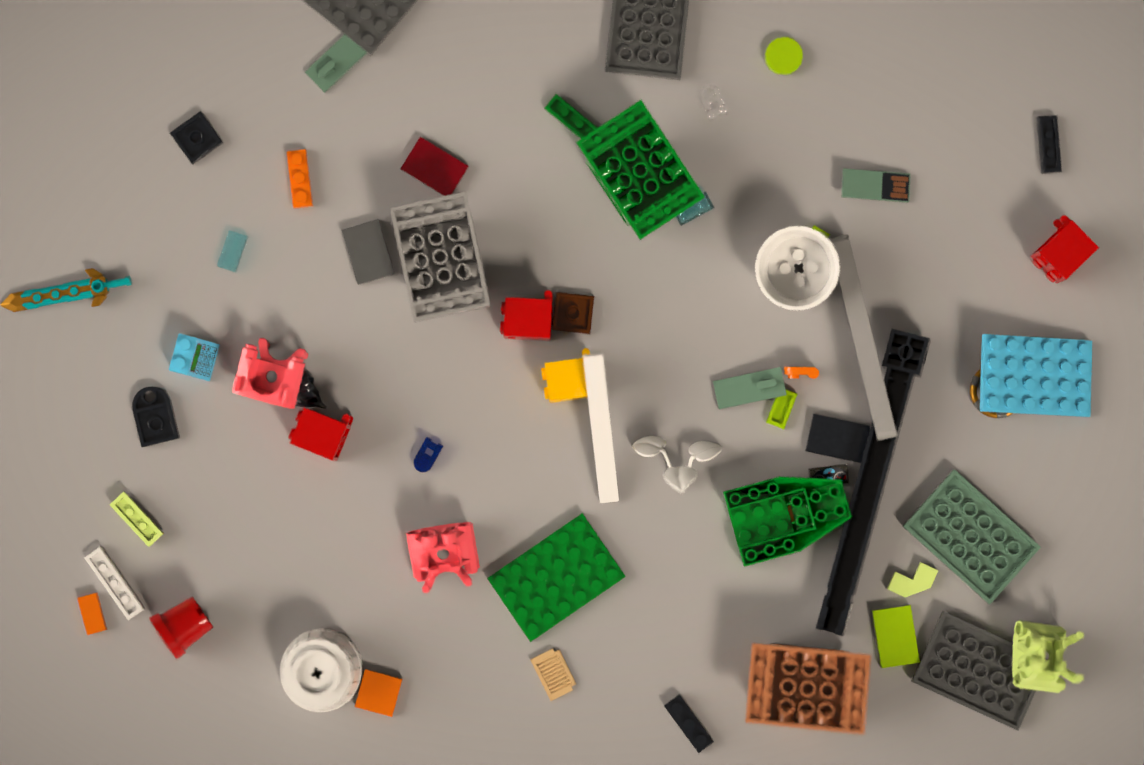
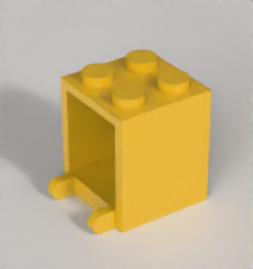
(565, 379)

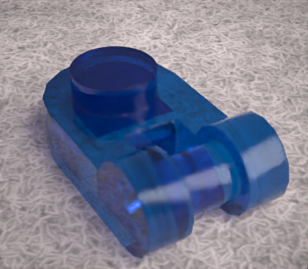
(423, 461)

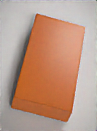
(92, 613)

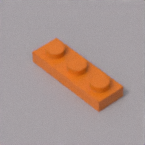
(299, 178)

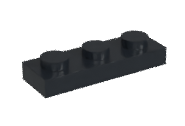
(688, 723)

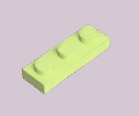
(136, 519)

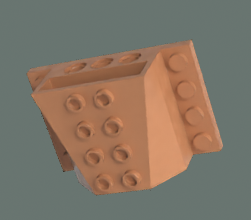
(808, 688)

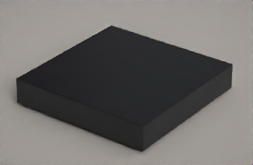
(196, 137)

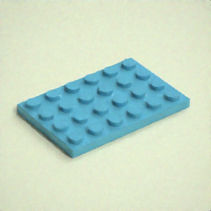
(1036, 375)

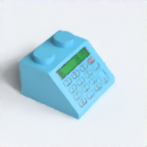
(194, 357)

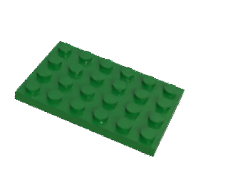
(556, 577)

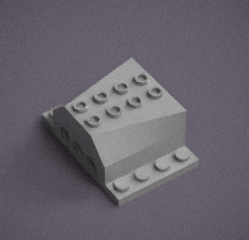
(440, 257)

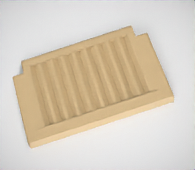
(553, 673)

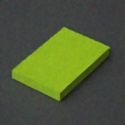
(895, 636)

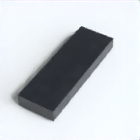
(1049, 144)

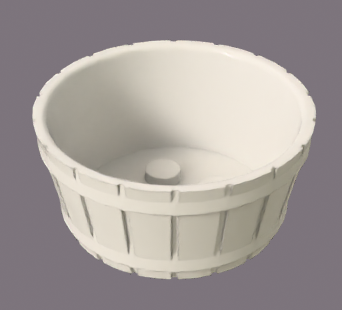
(776, 268)
(334, 656)

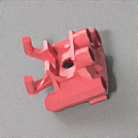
(252, 375)
(457, 539)

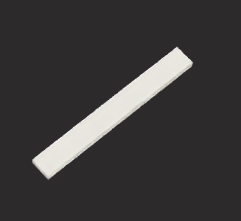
(601, 427)

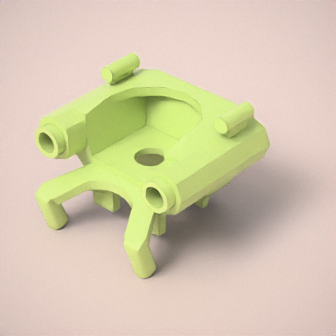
(1029, 662)

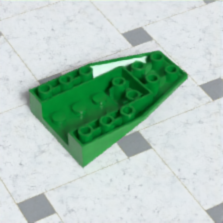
(764, 523)

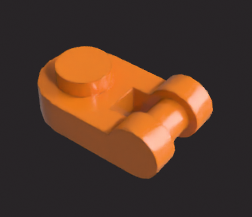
(794, 372)

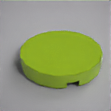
(783, 56)

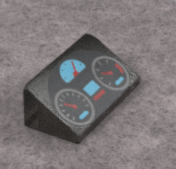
(837, 472)

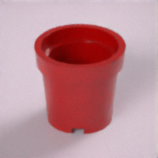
(181, 626)

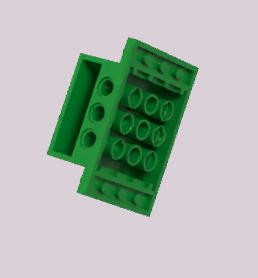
(639, 170)

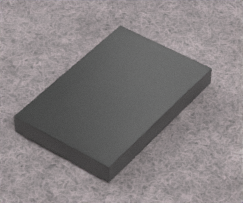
(368, 252)

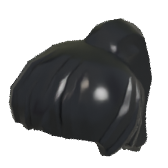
(308, 394)

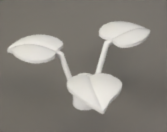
(679, 476)

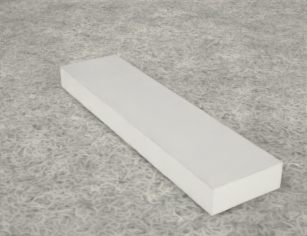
(114, 583)

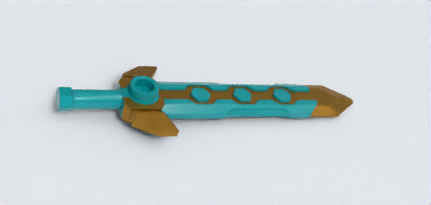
(67, 292)

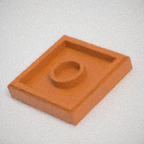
(378, 692)

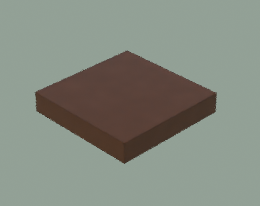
(573, 313)

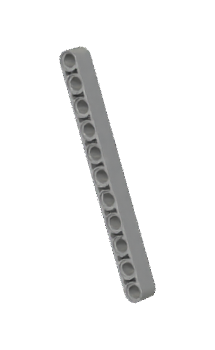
(864, 340)

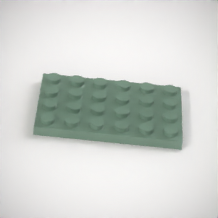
(971, 536)

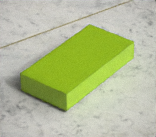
(781, 409)

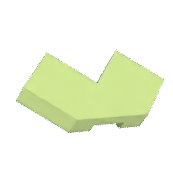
(921, 581)

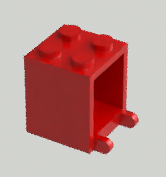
(1063, 250)
(527, 318)
(320, 433)

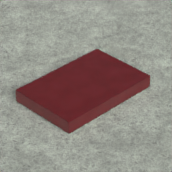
(434, 167)

